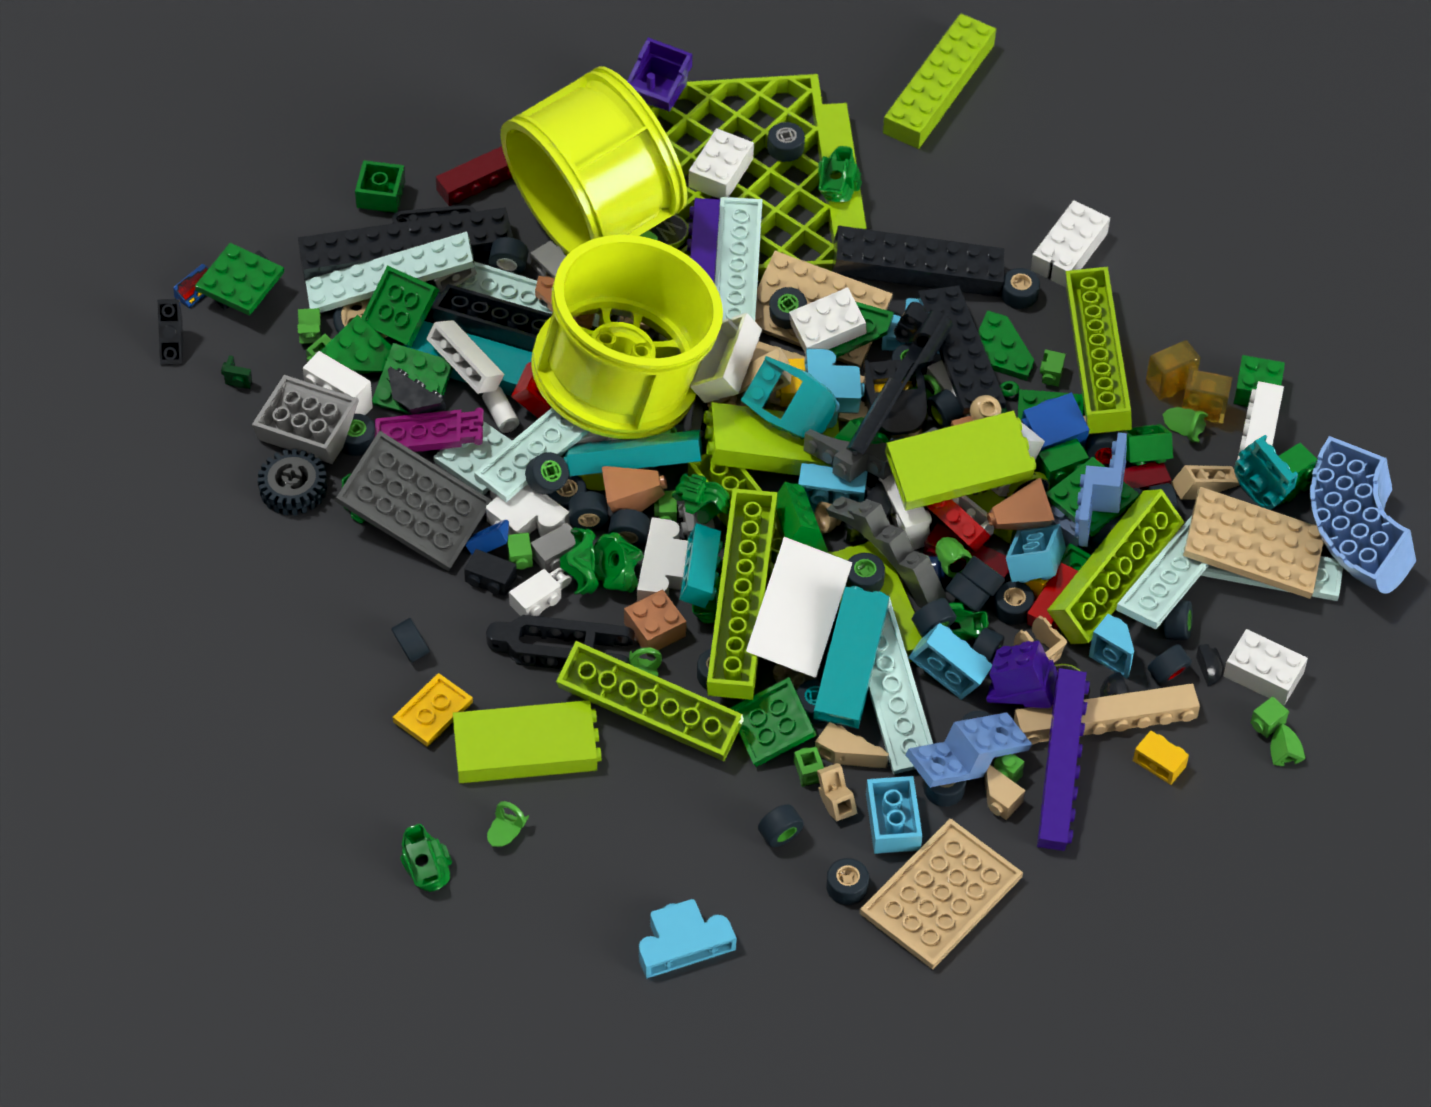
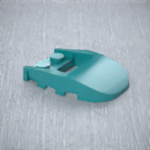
(809, 409)
(1264, 474)

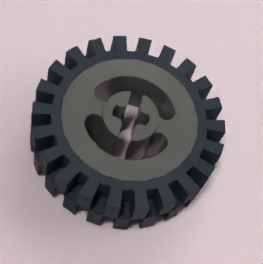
(291, 470)

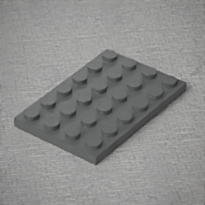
(413, 500)

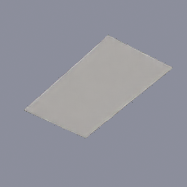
(799, 607)

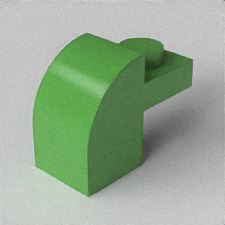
(309, 325)

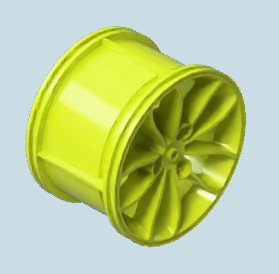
(594, 161)
(616, 375)

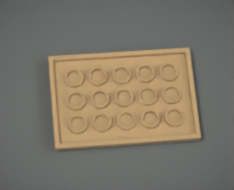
(814, 284)
(1254, 542)
(941, 893)

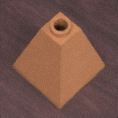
(632, 487)
(1023, 509)

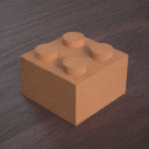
(655, 621)

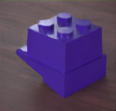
(660, 73)
(1023, 676)

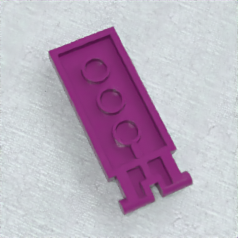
(434, 429)

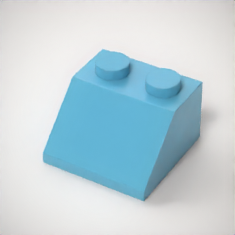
(1113, 645)

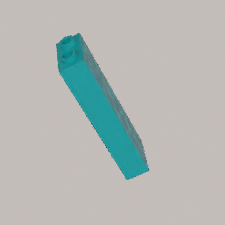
(506, 358)
(635, 453)
(851, 657)

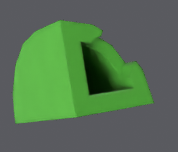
(1286, 746)

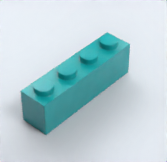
(701, 566)

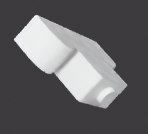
(527, 512)
(662, 559)

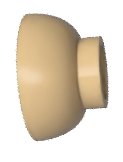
(984, 407)
(825, 522)

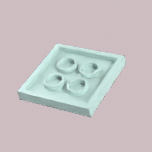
(467, 459)

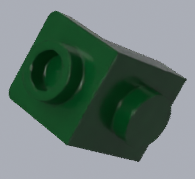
(235, 375)

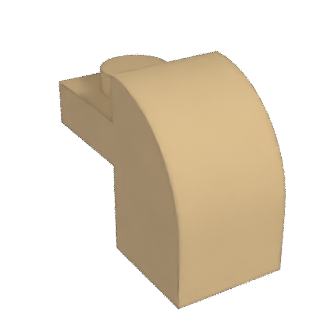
(834, 793)

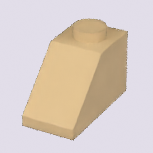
(1002, 793)

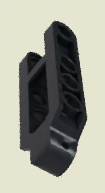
(507, 637)

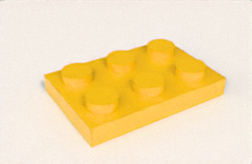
(432, 709)

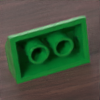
(798, 517)

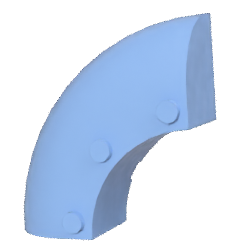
(1349, 513)

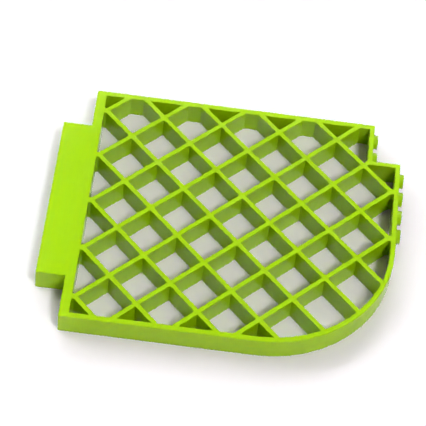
(829, 131)

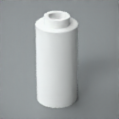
(501, 410)

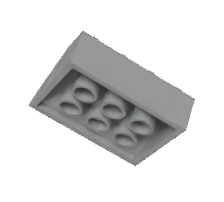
(306, 418)

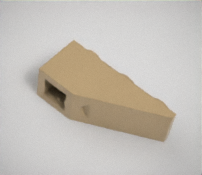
(845, 748)

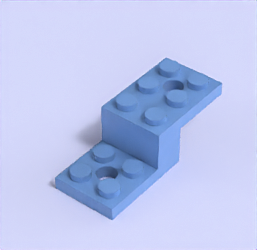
(1101, 489)
(968, 749)

